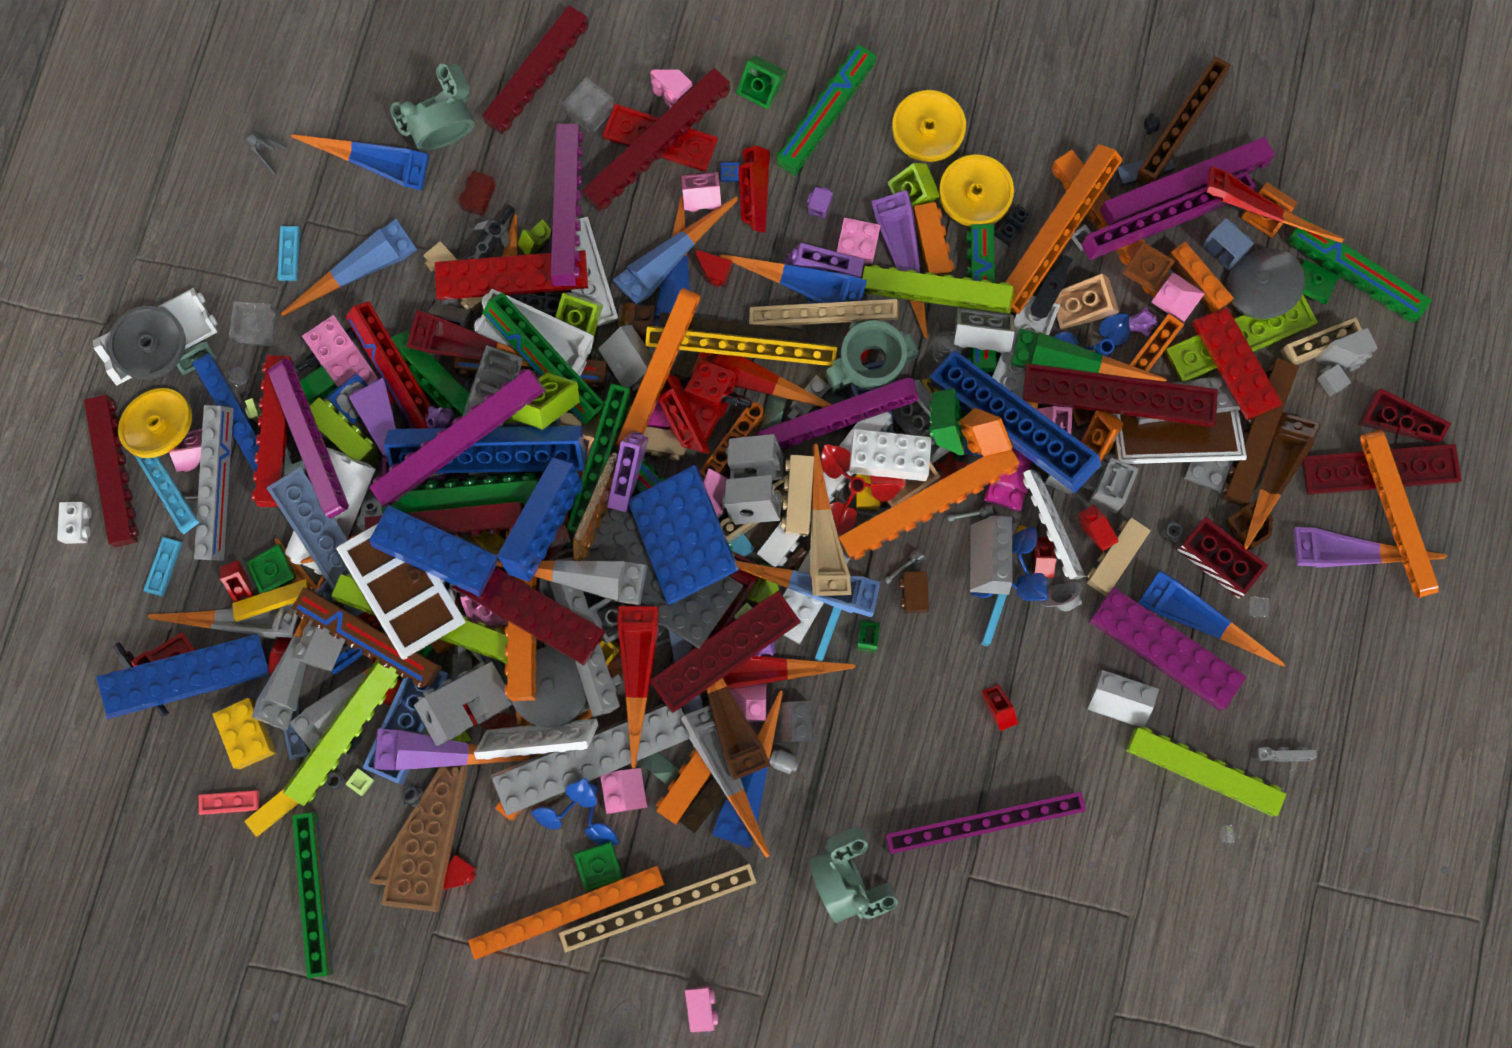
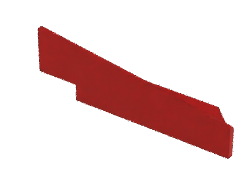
(754, 187)
(681, 416)

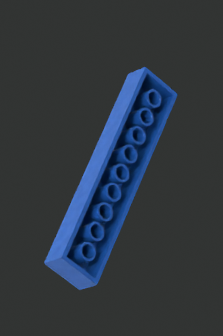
(1027, 428)
(500, 450)

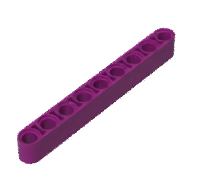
(844, 413)
(308, 438)

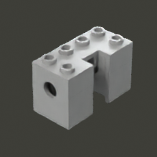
(493, 371)
(1109, 484)
(750, 489)
(444, 710)

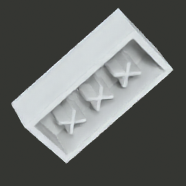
(890, 455)

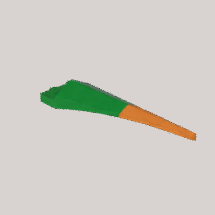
(1053, 352)

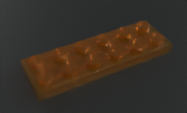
(596, 508)

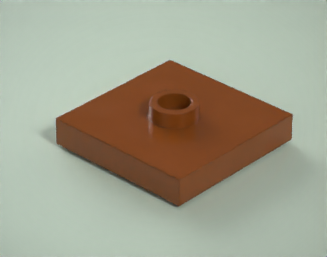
(1148, 267)

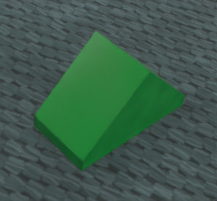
(868, 636)

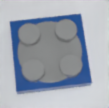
(341, 394)

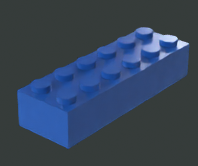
(540, 519)
(433, 551)

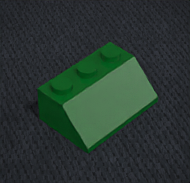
(945, 421)

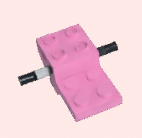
(335, 352)

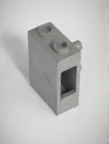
(626, 356)

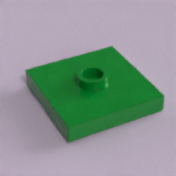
(1318, 282)
(271, 569)
(598, 866)

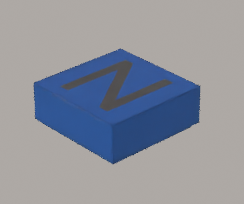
(730, 172)

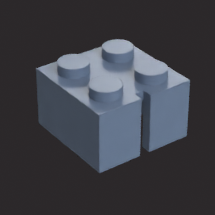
(1228, 236)

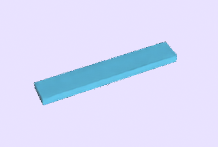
(169, 493)

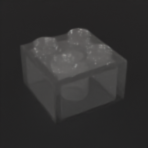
(588, 105)
(252, 323)

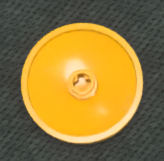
(929, 125)
(976, 190)
(155, 423)

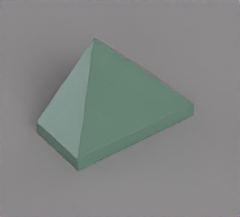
(192, 354)
(773, 412)
(660, 767)

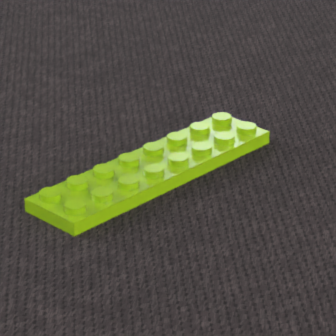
(1192, 359)

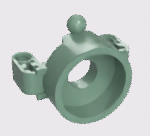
(440, 118)
(866, 335)
(841, 882)

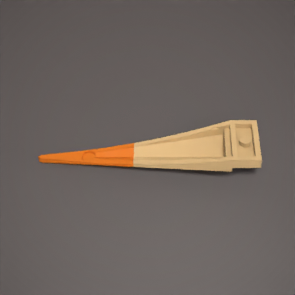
(827, 560)

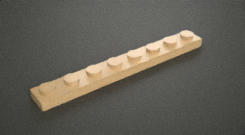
(824, 313)

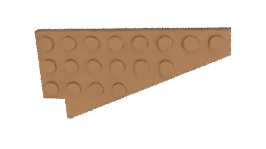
(420, 853)

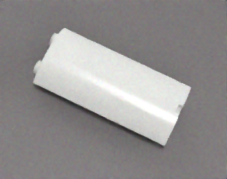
(190, 312)
(564, 338)
(354, 479)

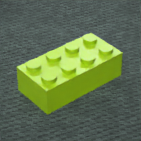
(343, 432)

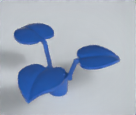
(1113, 328)
(1028, 586)
(585, 795)

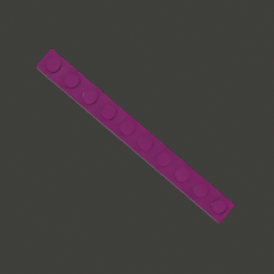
(1186, 181)
(565, 205)
(1154, 221)
(457, 438)
(985, 823)

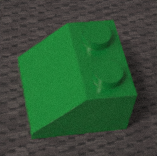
(761, 81)

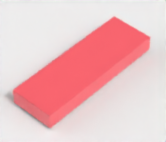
(229, 802)

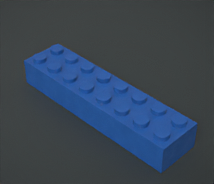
(182, 676)

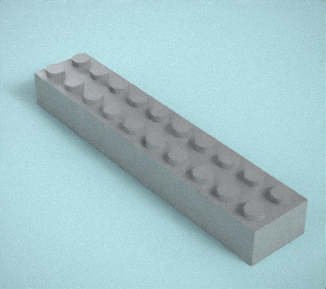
(608, 751)

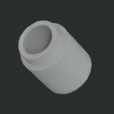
(784, 761)

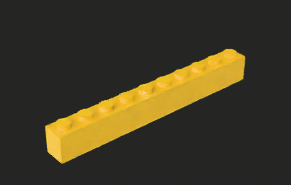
(750, 346)

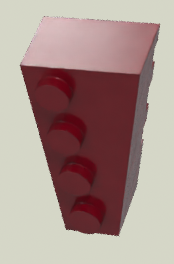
(1403, 418)

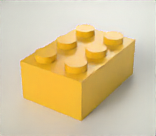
(242, 735)

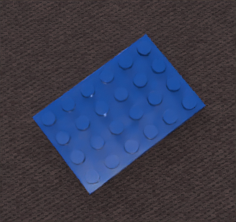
(682, 535)

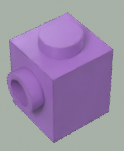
(819, 202)

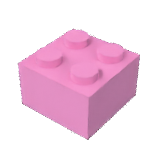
(859, 240)

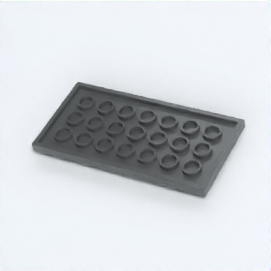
(690, 617)

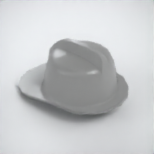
(1063, 596)

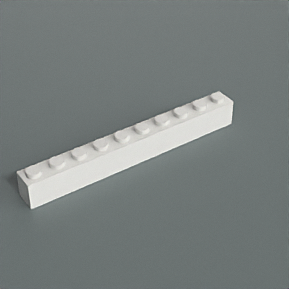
(780, 544)

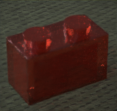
(477, 193)

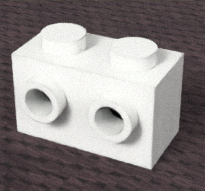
(73, 522)

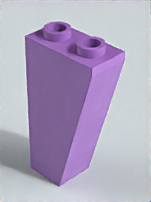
(823, 259)
(375, 411)
(627, 470)

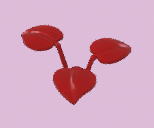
(836, 461)

